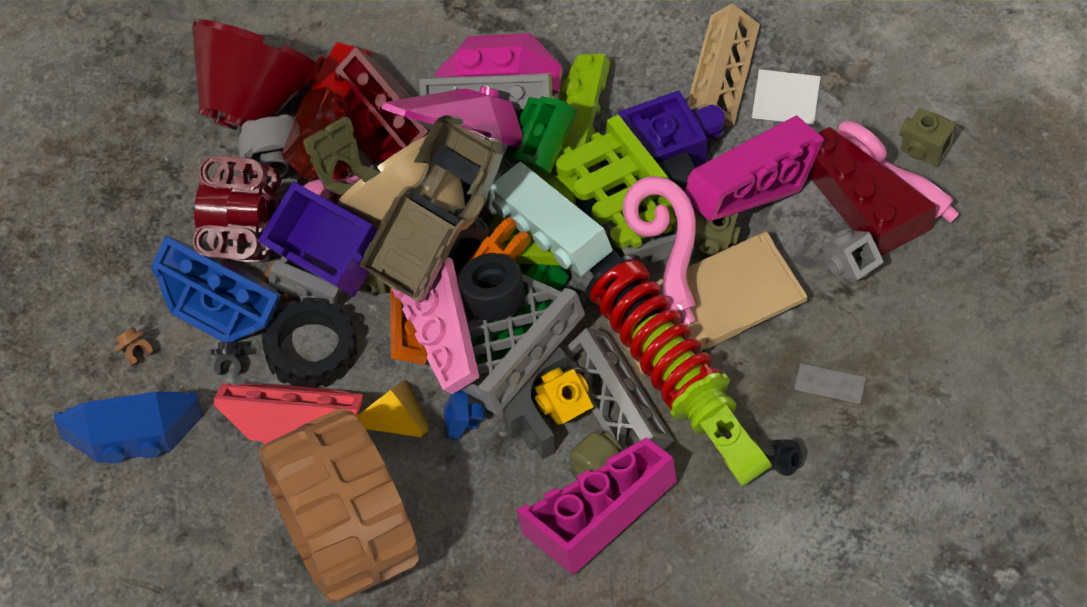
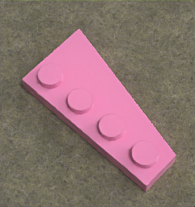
(443, 330)

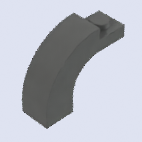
(522, 416)

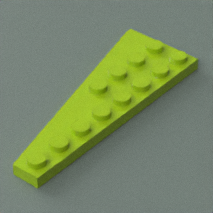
(582, 92)

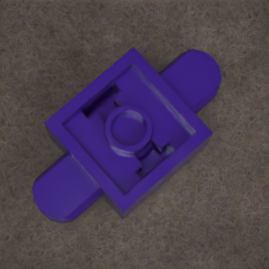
(673, 122)

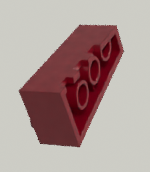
(869, 194)

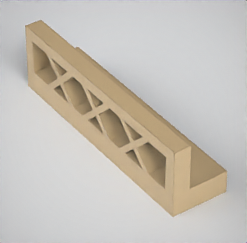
(717, 58)

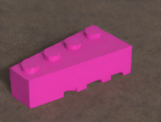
(755, 171)

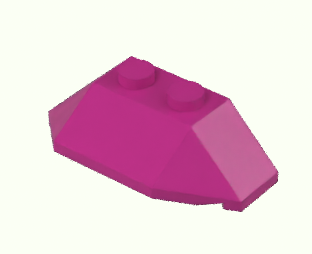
(502, 56)

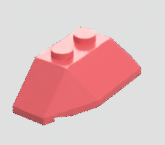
(274, 410)

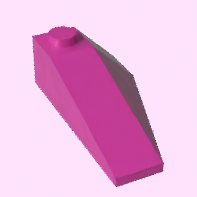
(479, 111)

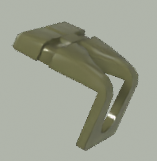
(334, 145)

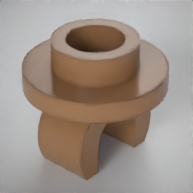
(130, 340)

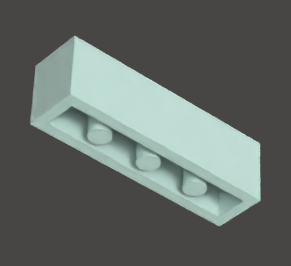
(550, 219)

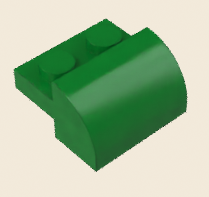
(544, 131)

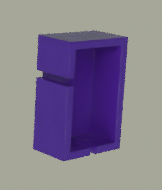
(320, 238)

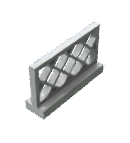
(528, 349)

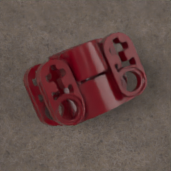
(235, 209)

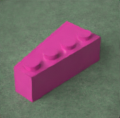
(597, 507)

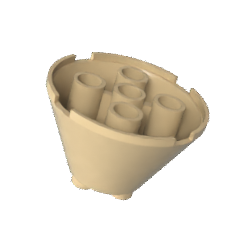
(374, 197)

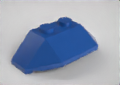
(212, 292)
(129, 425)

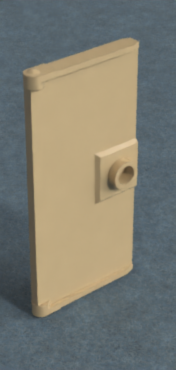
(737, 291)

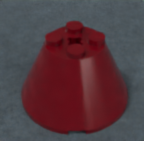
(244, 77)

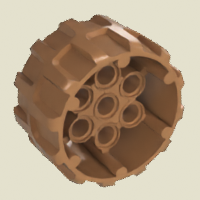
(339, 505)

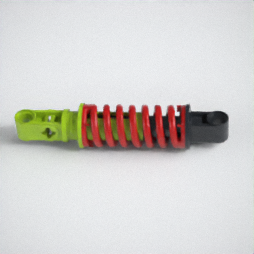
(672, 359)

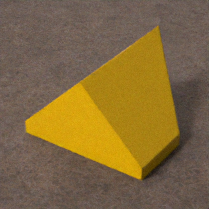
(395, 413)

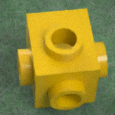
(562, 395)

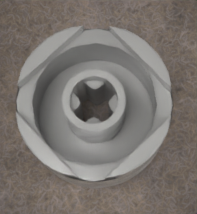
(265, 142)

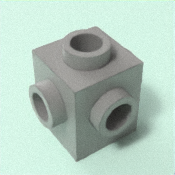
(852, 254)

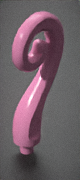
(875, 149)
(674, 277)

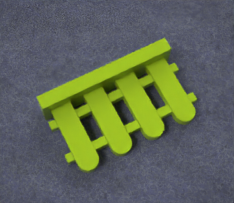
(631, 163)

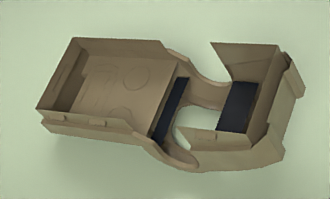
(419, 234)

